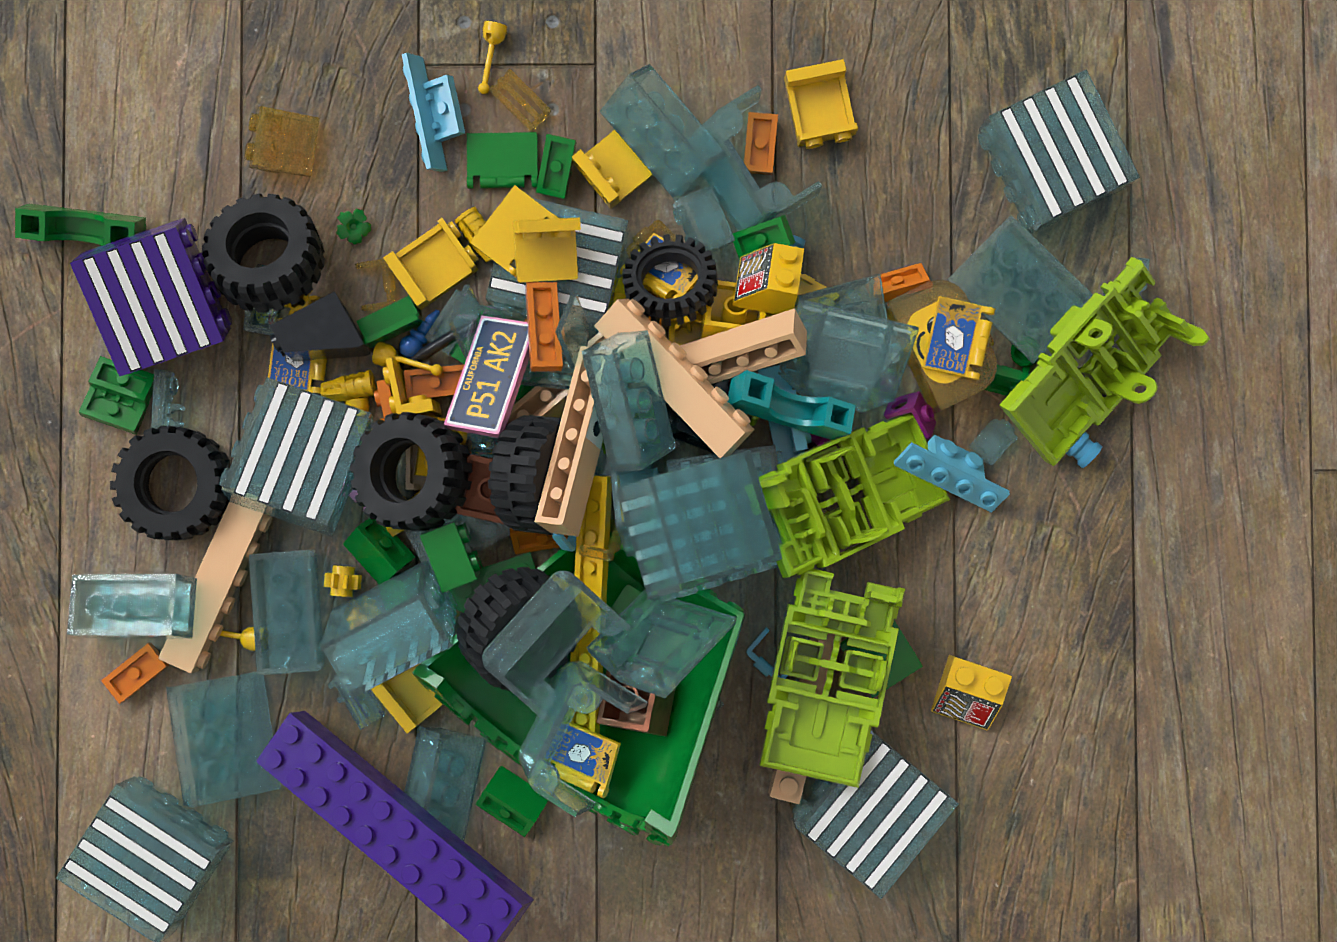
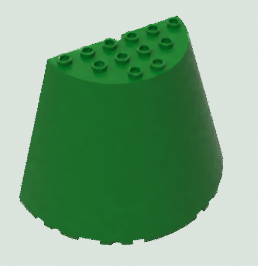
(651, 770)

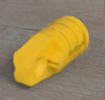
(469, 224)
(350, 386)

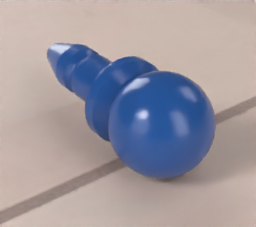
(414, 342)

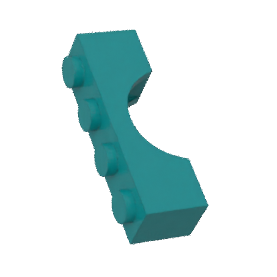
(815, 415)

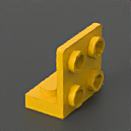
(612, 169)
(546, 249)
(419, 404)

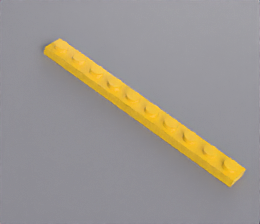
(593, 573)

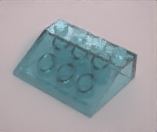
(1022, 284)
(218, 737)

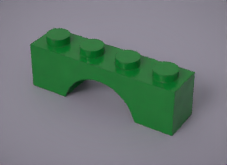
(62, 223)

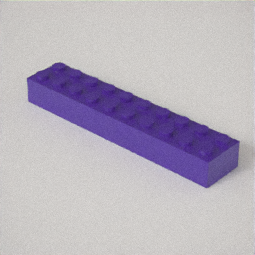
(394, 830)

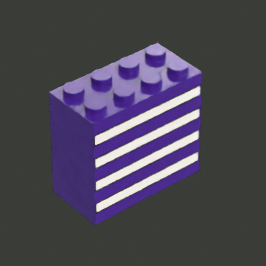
(152, 296)

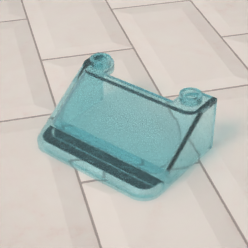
(544, 635)

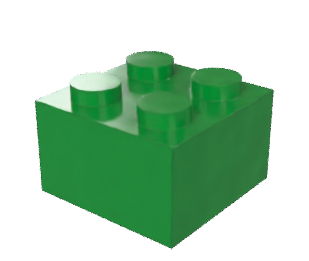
(451, 554)

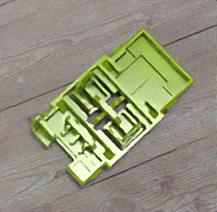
(817, 538)
(819, 732)

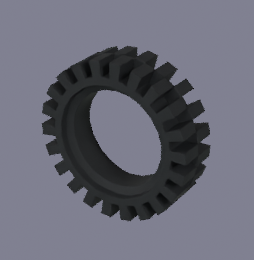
(670, 251)

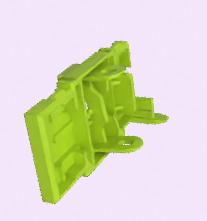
(1058, 401)

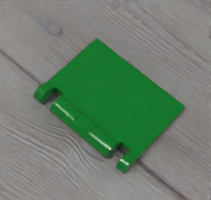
(502, 159)

